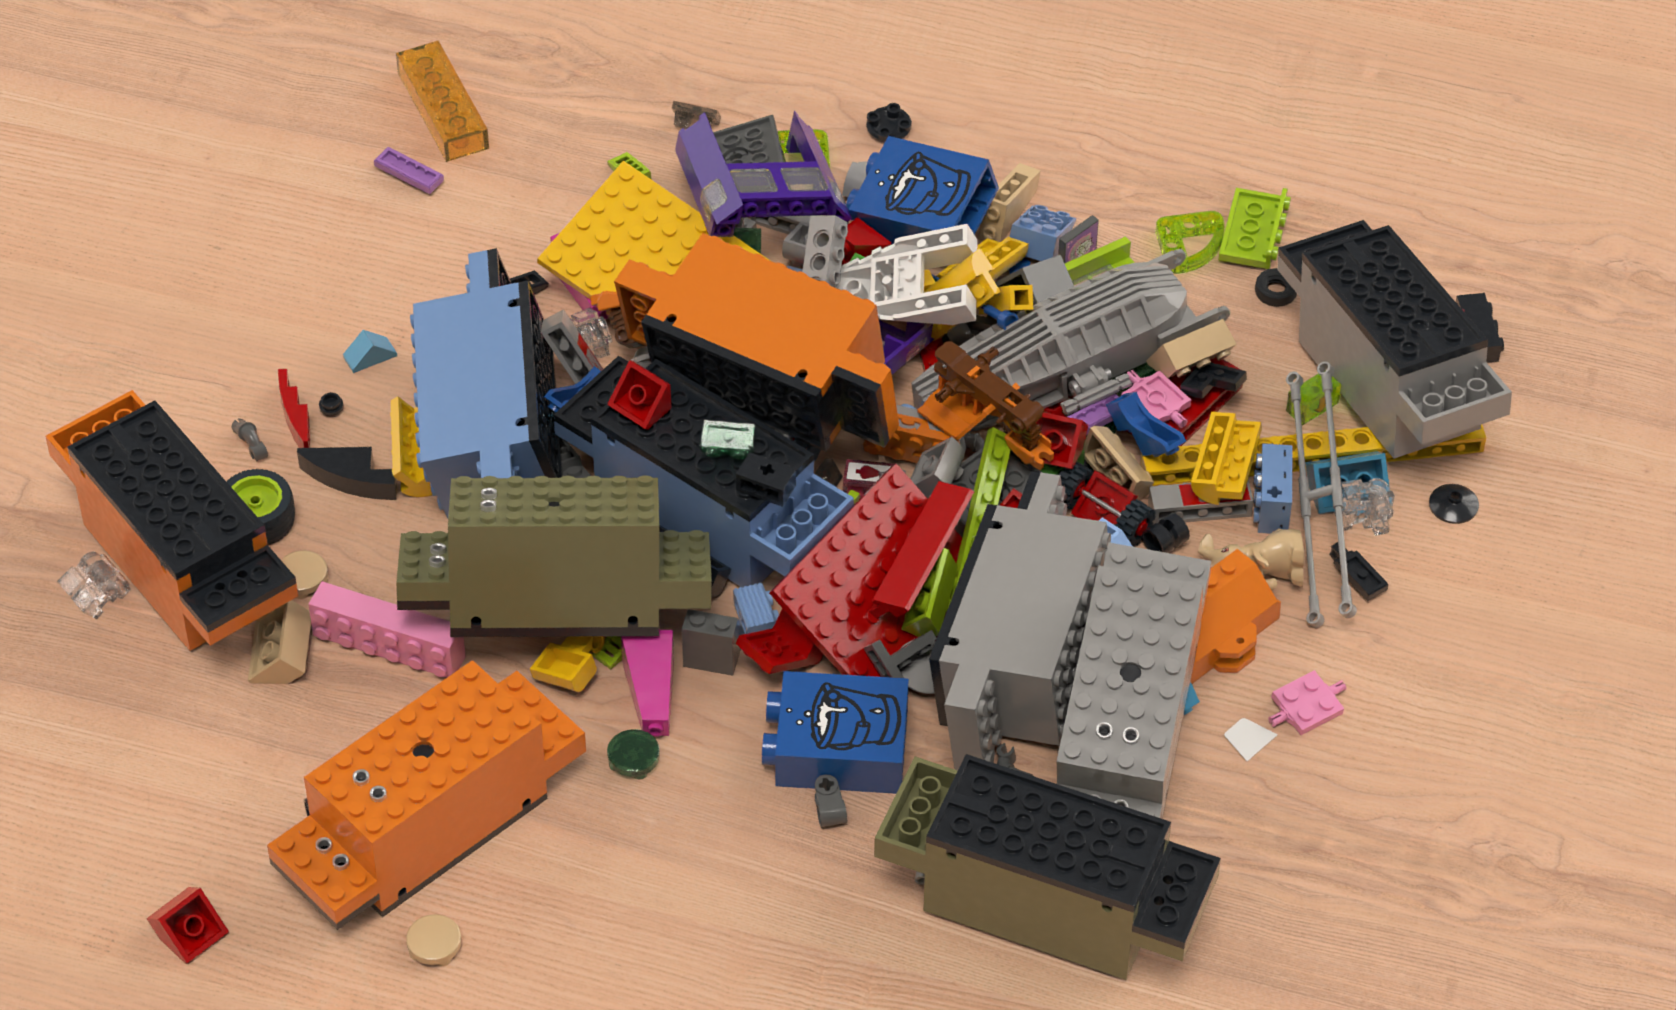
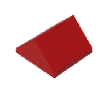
(641, 396)

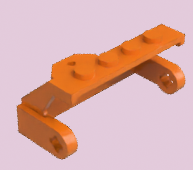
(1233, 615)

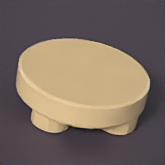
(308, 569)
(433, 940)

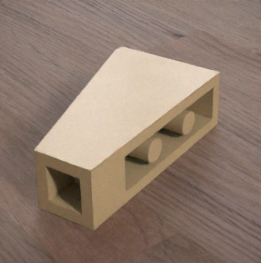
(1009, 202)

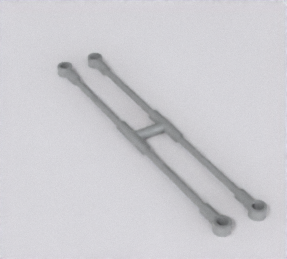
(1307, 496)

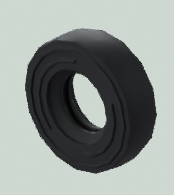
(1270, 297)

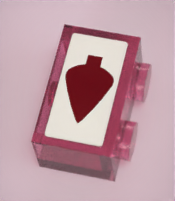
(862, 475)

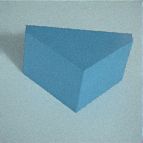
(368, 350)

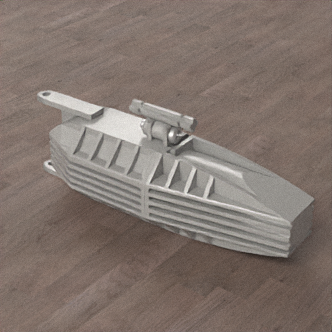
(1086, 336)

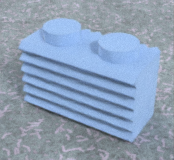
(754, 608)

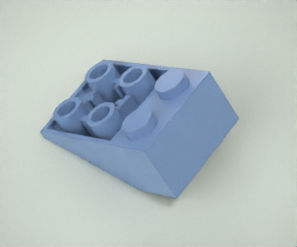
(1042, 231)

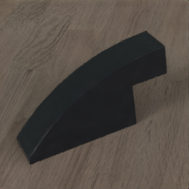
(348, 471)

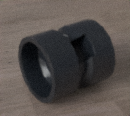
(1166, 534)

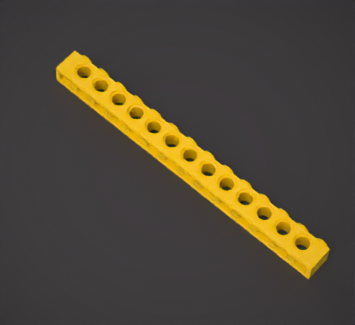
(1180, 466)

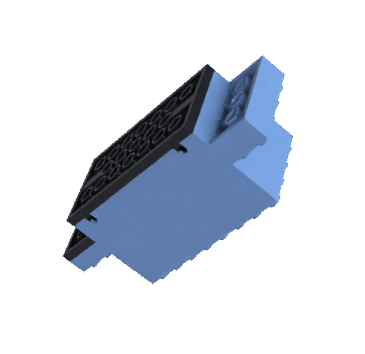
(483, 382)
(701, 489)

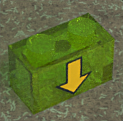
(1313, 398)

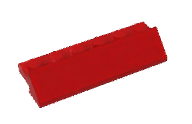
(921, 549)

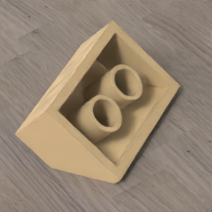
(1193, 350)
(1110, 457)
(280, 645)

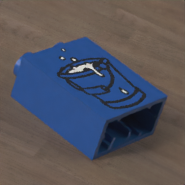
(922, 189)
(838, 729)

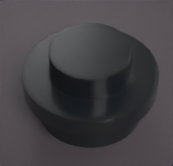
(331, 404)

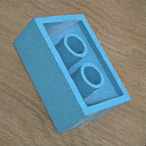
(1352, 467)

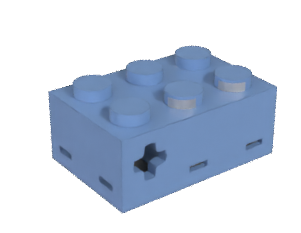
(1274, 488)

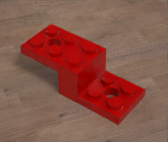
(780, 647)

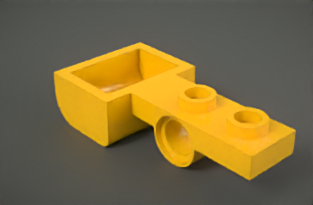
(568, 663)

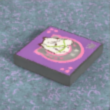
(1079, 240)

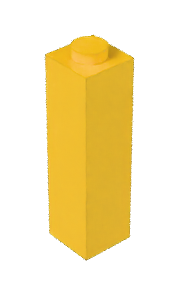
(1012, 298)

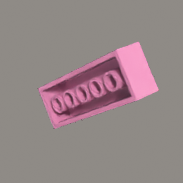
(384, 631)

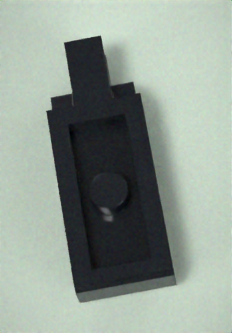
(1360, 573)

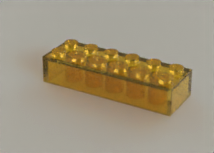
(442, 101)

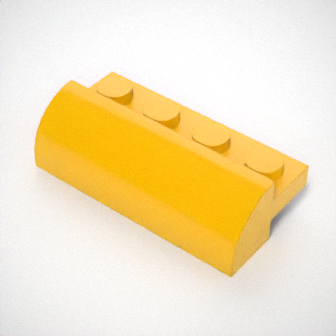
(1000, 255)
(970, 272)
(405, 450)
(1225, 457)

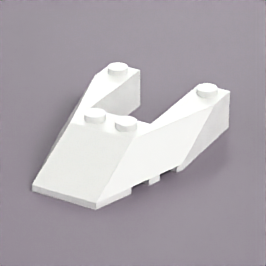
(896, 277)

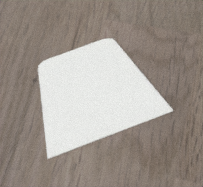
(1249, 737)

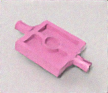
(1160, 397)
(1307, 703)

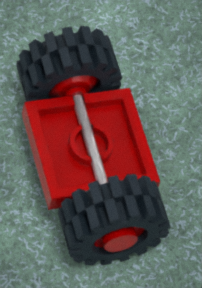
(1098, 497)

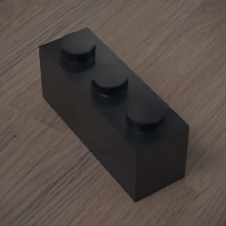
(1481, 312)

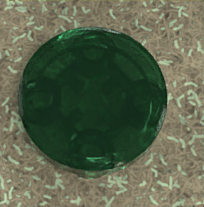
(633, 753)

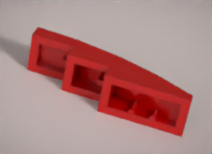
(295, 413)

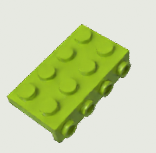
(1254, 228)

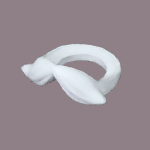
(641, 355)

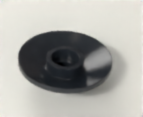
(1453, 503)

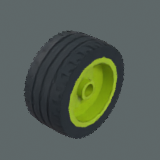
(268, 498)

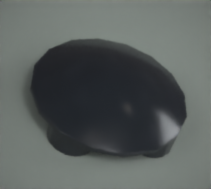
(888, 122)

